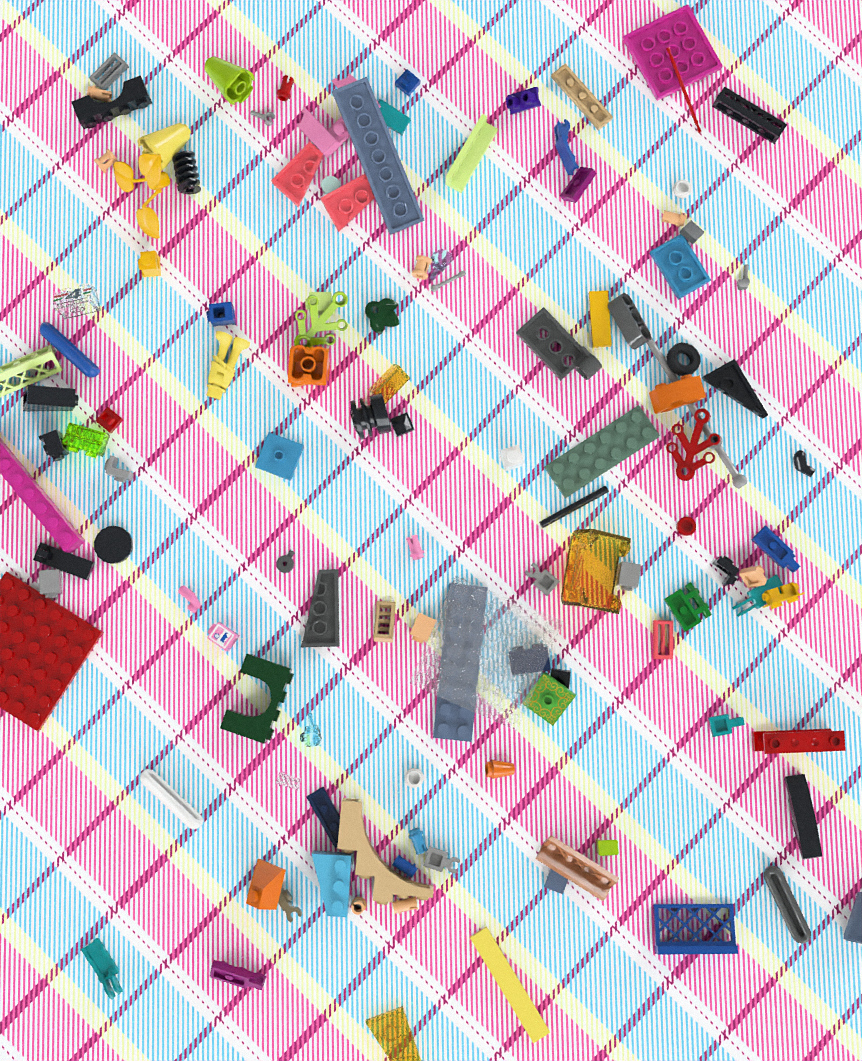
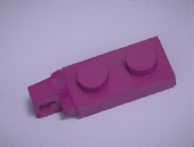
(236, 975)

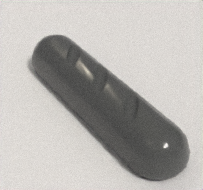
(787, 904)

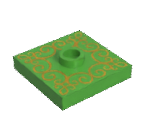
(550, 699)

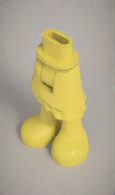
(221, 372)

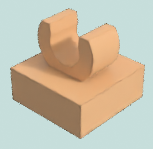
(753, 576)

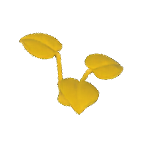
(151, 168)

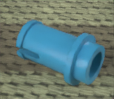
(417, 840)

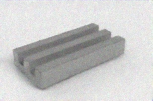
(111, 74)

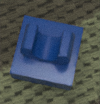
(407, 82)

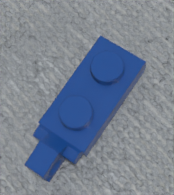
(776, 549)

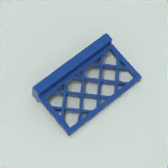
(695, 947)

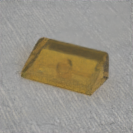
(390, 382)

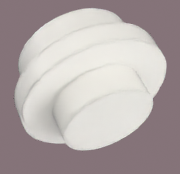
(682, 189)
(414, 777)

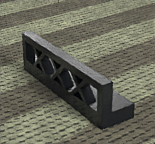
(748, 118)

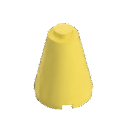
(165, 142)

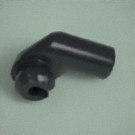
(801, 465)

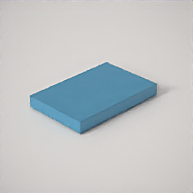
(680, 266)

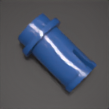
(405, 866)

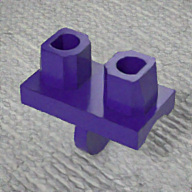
(523, 100)

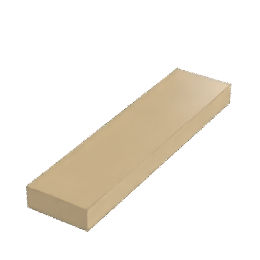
(581, 97)

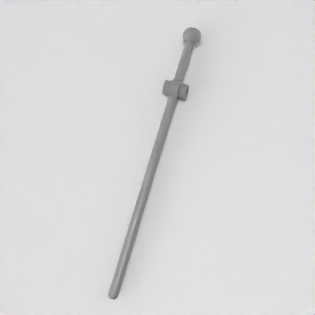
(738, 479)

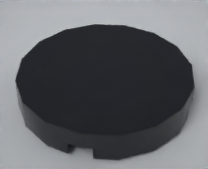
(113, 544)

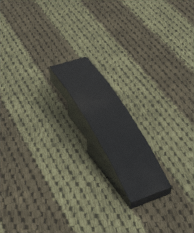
(803, 816)

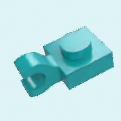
(722, 725)

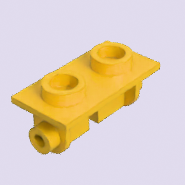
(775, 599)

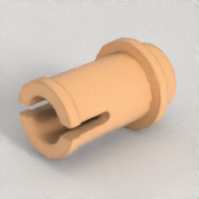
(99, 94)
(673, 218)
(361, 901)
(404, 905)

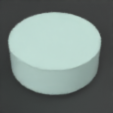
(330, 184)

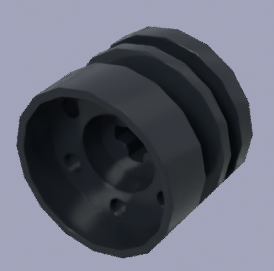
(370, 416)

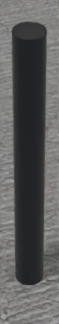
(574, 506)

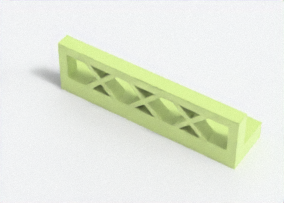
(471, 154)
(25, 363)

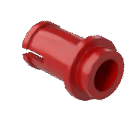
(284, 92)

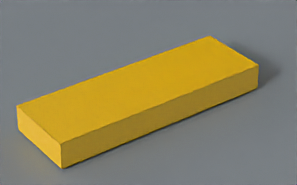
(600, 319)

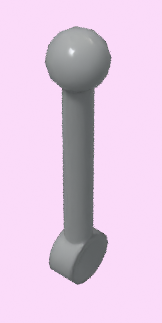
(434, 288)

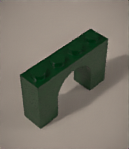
(260, 727)

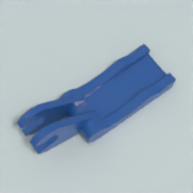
(561, 136)

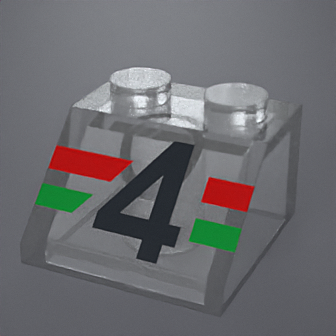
(76, 301)

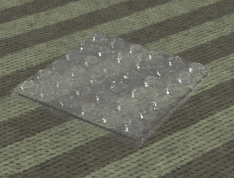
(486, 652)

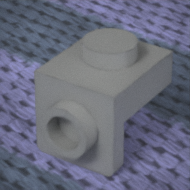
(119, 474)

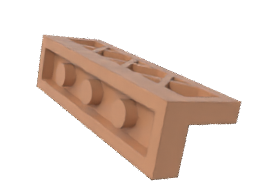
(576, 867)

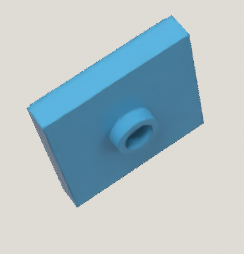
(279, 456)

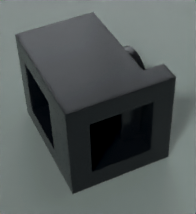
(53, 445)

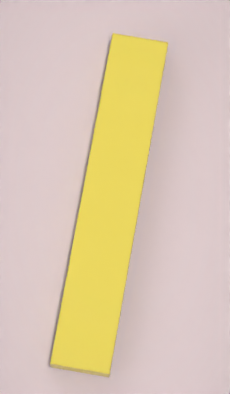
(510, 984)

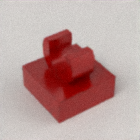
(109, 420)

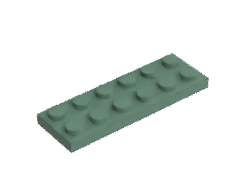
(601, 451)

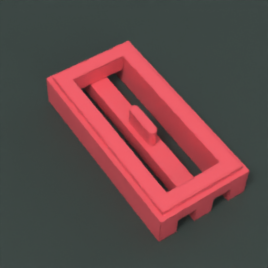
(662, 634)

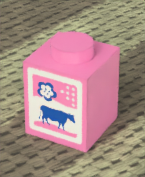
(222, 636)

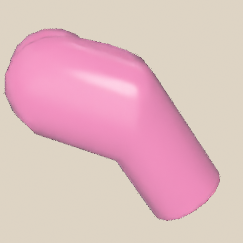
(191, 597)

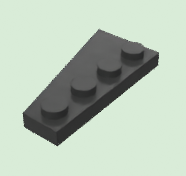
(323, 618)

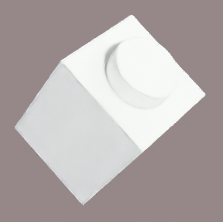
(511, 458)

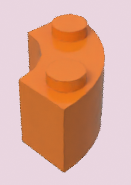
(677, 394)

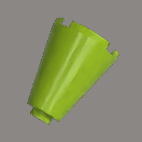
(230, 79)

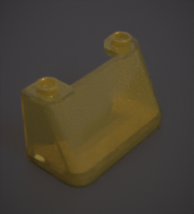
(593, 570)

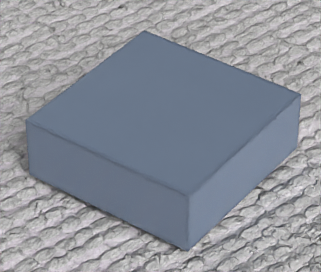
(555, 882)

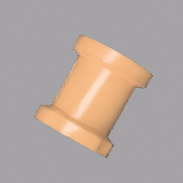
(108, 155)
(421, 267)

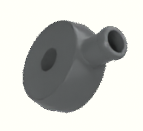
(285, 558)

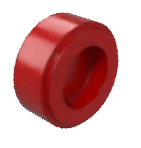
(686, 526)

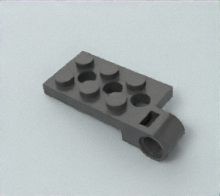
(584, 362)

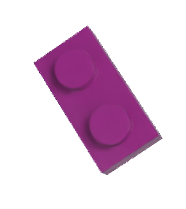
(578, 184)

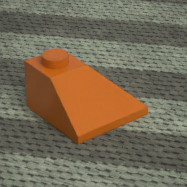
(265, 886)

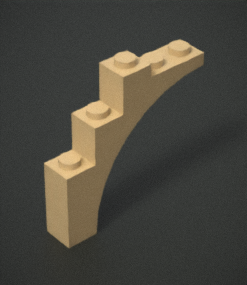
(368, 862)

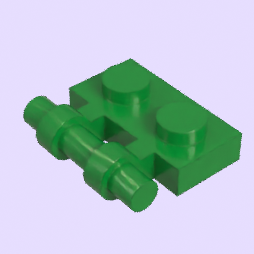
(683, 610)

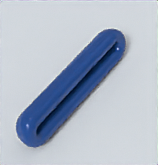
(69, 350)

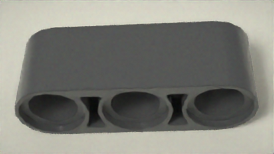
(629, 321)

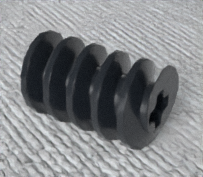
(186, 173)

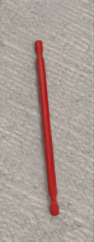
(683, 90)

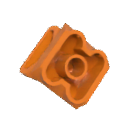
(308, 366)

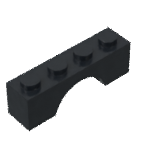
(133, 97)

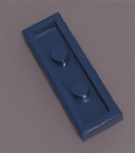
(326, 813)

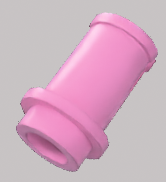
(415, 548)

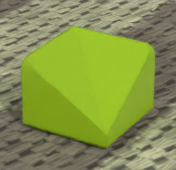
(607, 847)

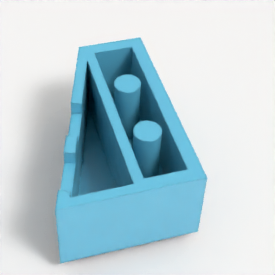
(334, 879)

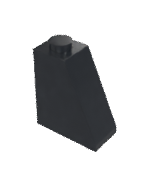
(49, 399)

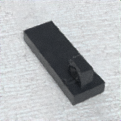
(64, 561)

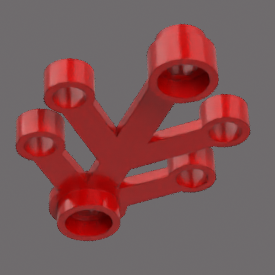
(692, 448)

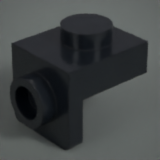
(726, 565)

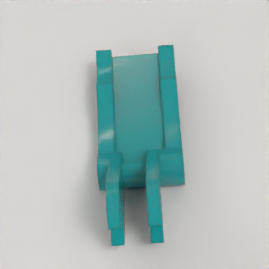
(393, 118)
(755, 595)
(103, 966)

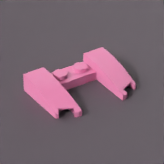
(326, 140)

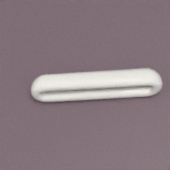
(171, 799)

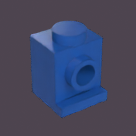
(221, 308)

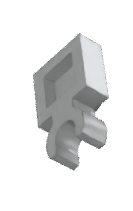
(544, 581)
(437, 860)

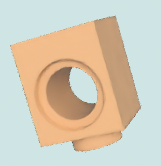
(422, 628)

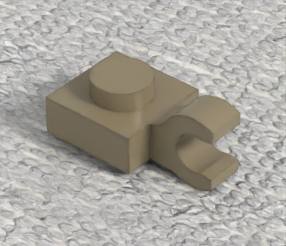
(286, 904)

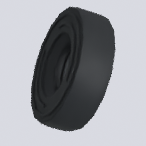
(690, 351)

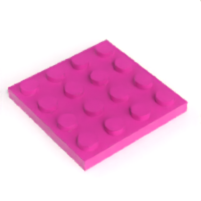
(688, 46)

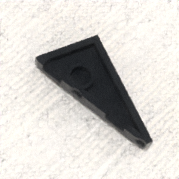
(733, 383)

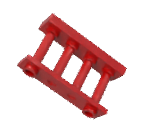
(798, 741)

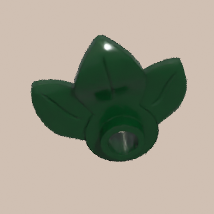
(385, 314)

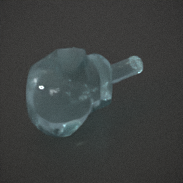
(441, 260)
(311, 736)

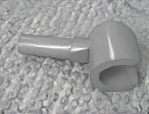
(264, 116)
(742, 284)

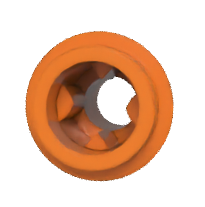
(498, 769)

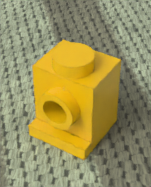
(149, 264)

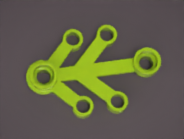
(319, 324)

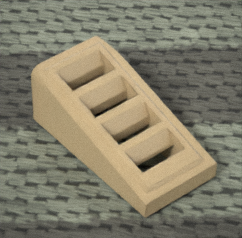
(384, 637)

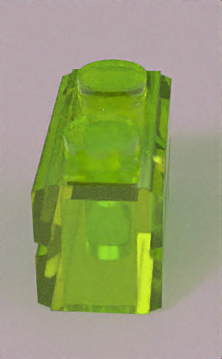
(85, 440)

